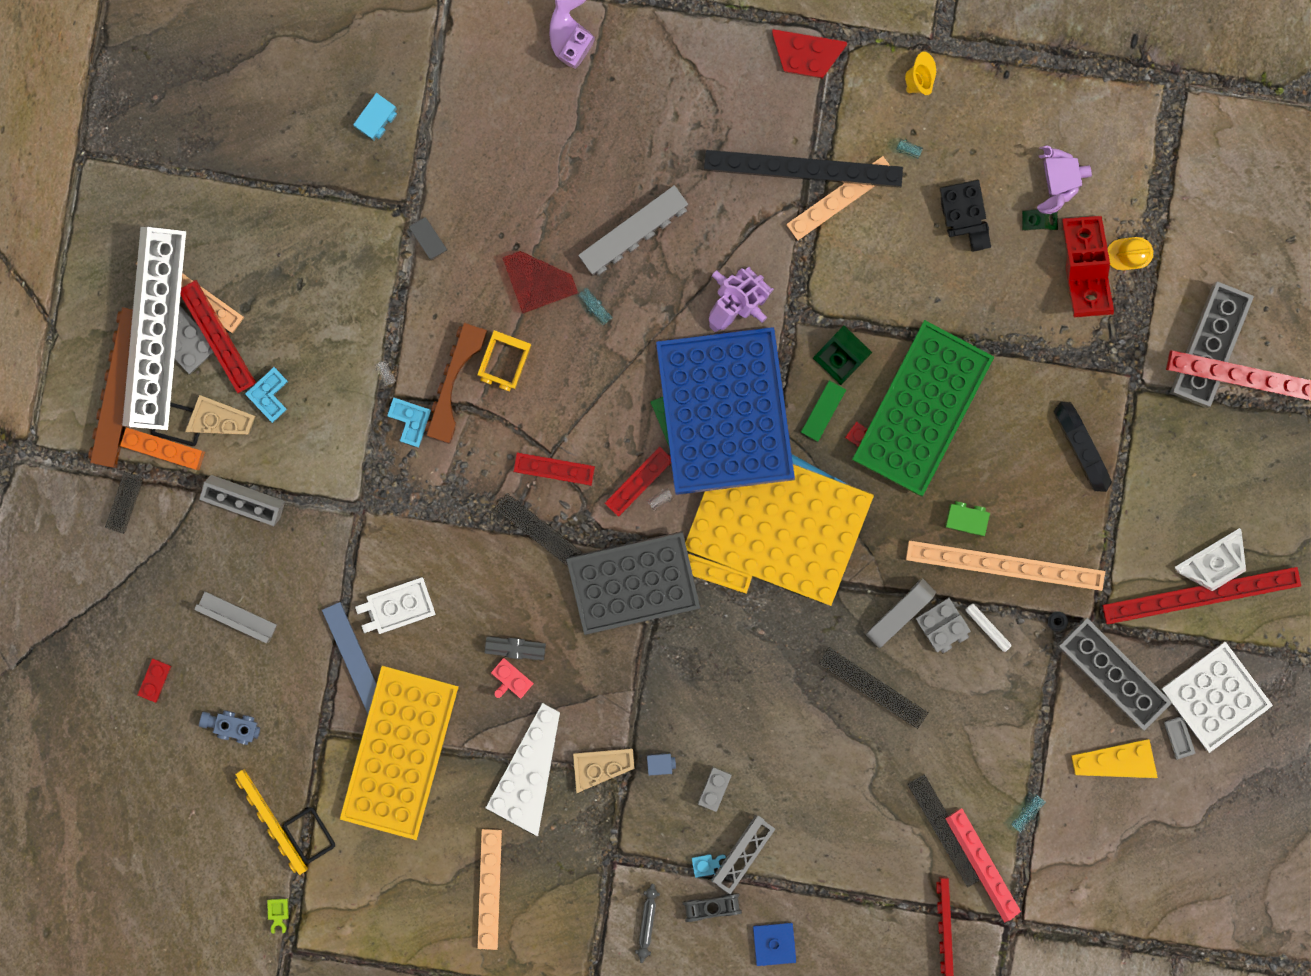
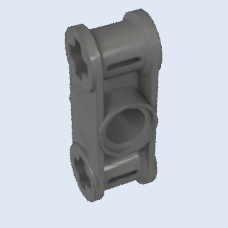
(700, 907)

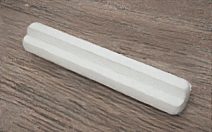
(988, 627)

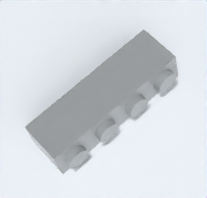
(242, 500)

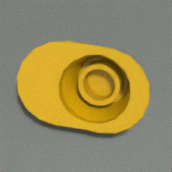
(921, 75)
(1130, 253)

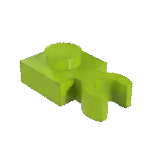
(278, 911)

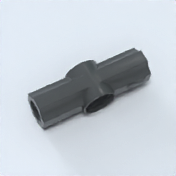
(515, 648)

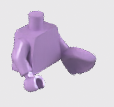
(1062, 178)

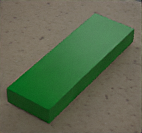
(823, 411)

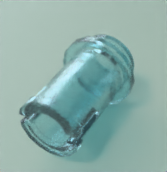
(909, 148)

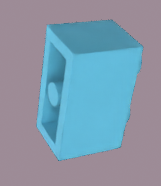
(375, 117)

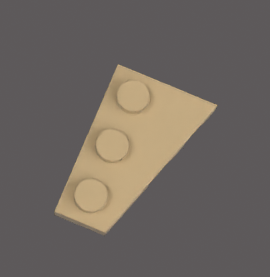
(218, 418)
(599, 766)

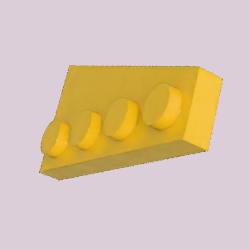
(1123, 760)

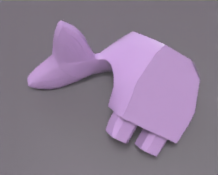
(567, 37)

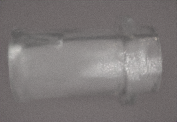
(385, 372)
(660, 499)

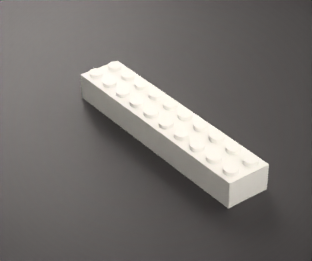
(154, 328)

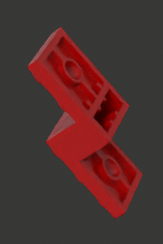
(1087, 266)

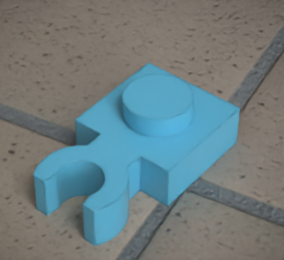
(705, 865)

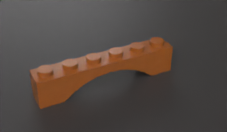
(469, 343)

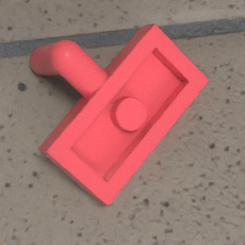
(511, 679)

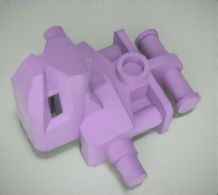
(739, 296)

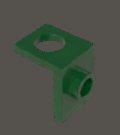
(1036, 220)

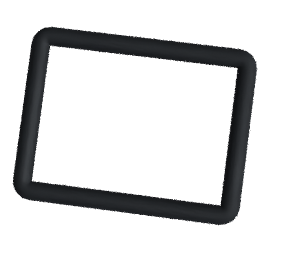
(174, 438)
(322, 827)

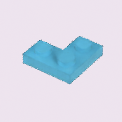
(263, 394)
(415, 418)

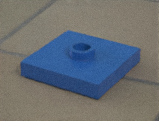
(774, 944)

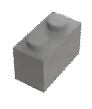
(714, 789)

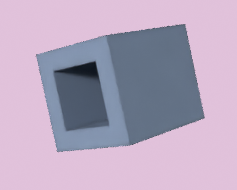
(660, 764)

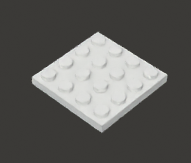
(1216, 697)

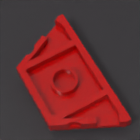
(806, 53)

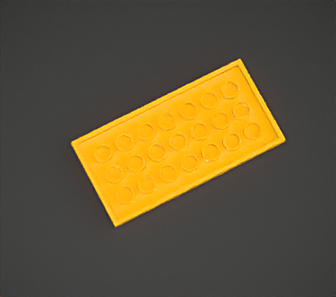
(399, 752)

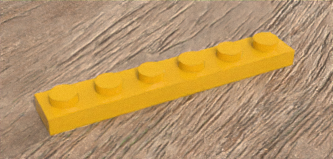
(266, 815)

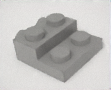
(943, 626)

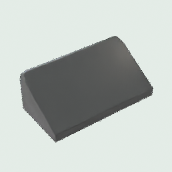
(428, 238)

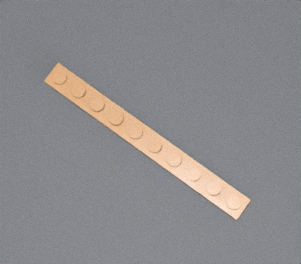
(1005, 565)

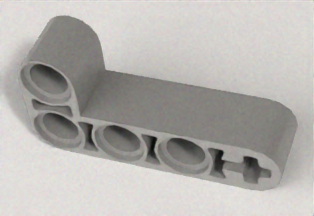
(901, 613)

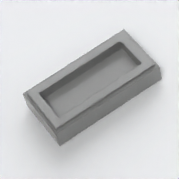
(1179, 737)

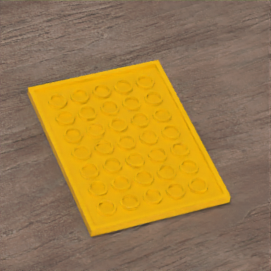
(784, 531)

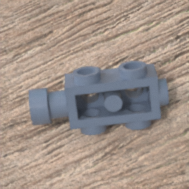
(234, 728)

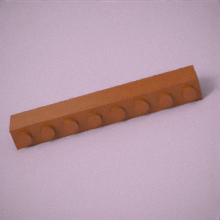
(110, 429)

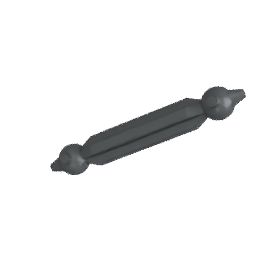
(647, 923)

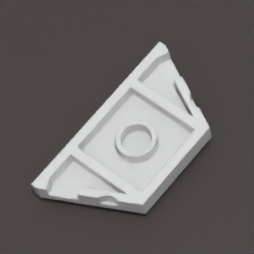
(1216, 563)

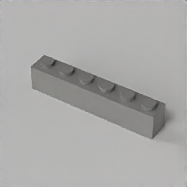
(633, 230)

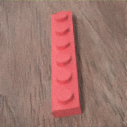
(983, 865)

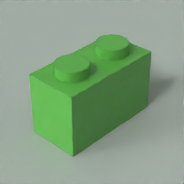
(967, 519)

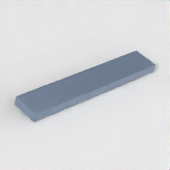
(351, 653)

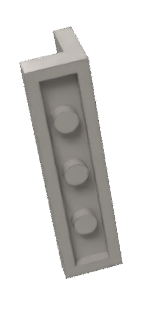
(236, 617)
(735, 853)

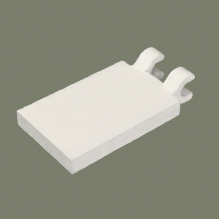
(397, 606)

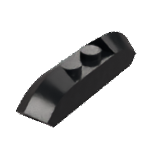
(1082, 446)

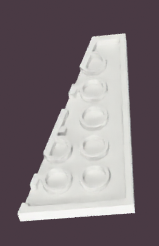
(525, 781)

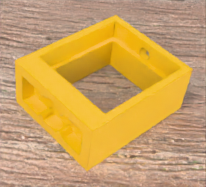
(487, 378)

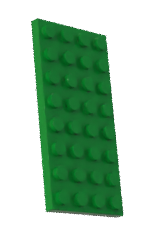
(923, 408)

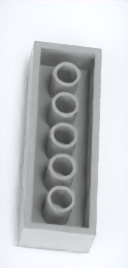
(1213, 339)
(1114, 674)

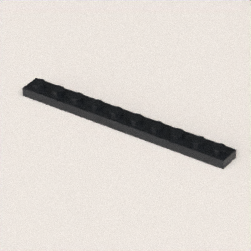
(803, 168)

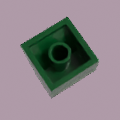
(842, 355)

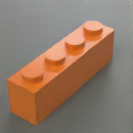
(162, 448)

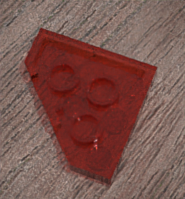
(537, 281)

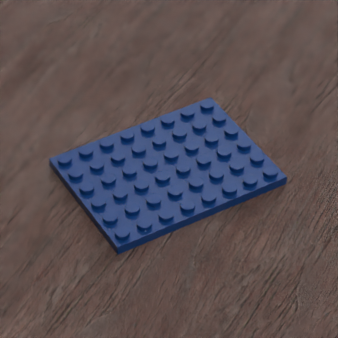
(725, 411)

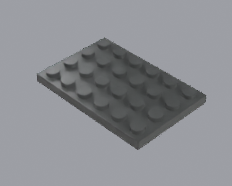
(633, 582)

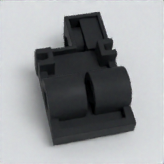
(963, 211)

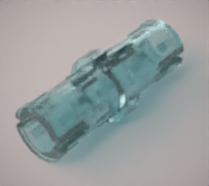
(595, 306)
(1028, 813)

